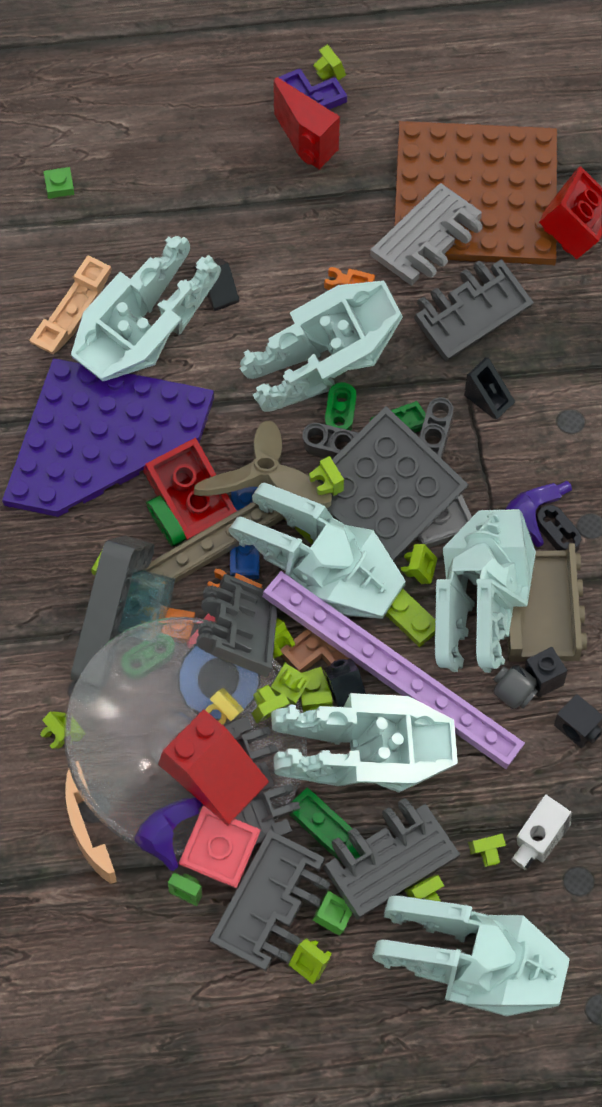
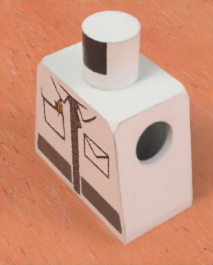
(547, 821)

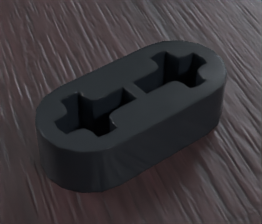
(562, 527)

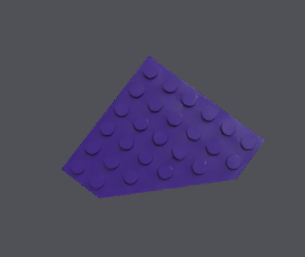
(99, 435)

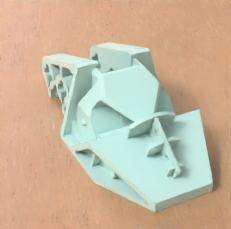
(347, 320)
(113, 329)
(499, 559)
(342, 566)
(389, 736)
(511, 963)

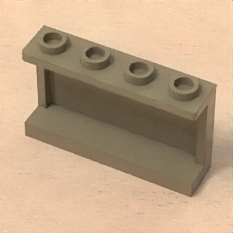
(552, 609)

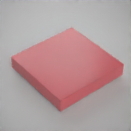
(219, 849)

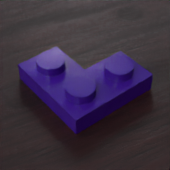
(327, 93)

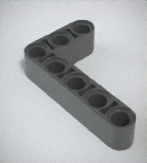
(332, 435)
(109, 594)

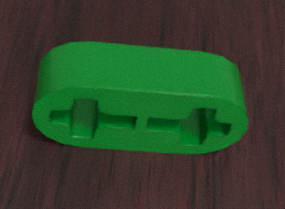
(165, 520)

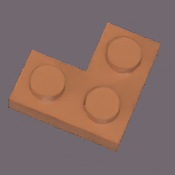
(309, 650)

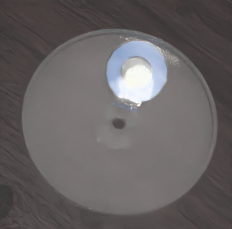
(135, 703)

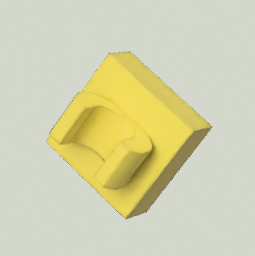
(226, 705)

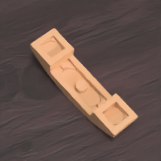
(65, 320)
(97, 856)

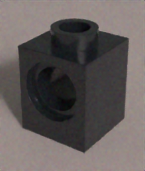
(547, 670)
(343, 679)
(579, 721)

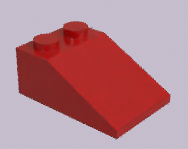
(307, 124)
(575, 214)
(174, 479)
(213, 767)

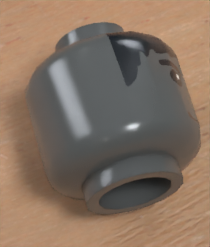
(515, 686)

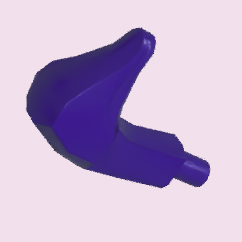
(531, 499)
(156, 832)

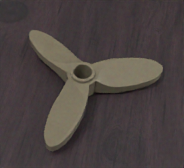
(264, 469)

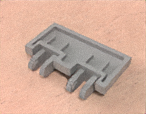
(426, 234)

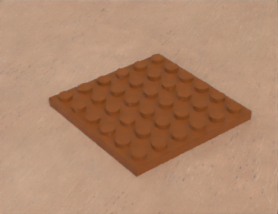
(496, 169)

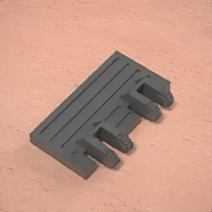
(475, 309)
(242, 625)
(260, 810)
(390, 864)
(267, 898)

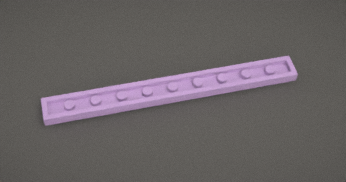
(391, 668)

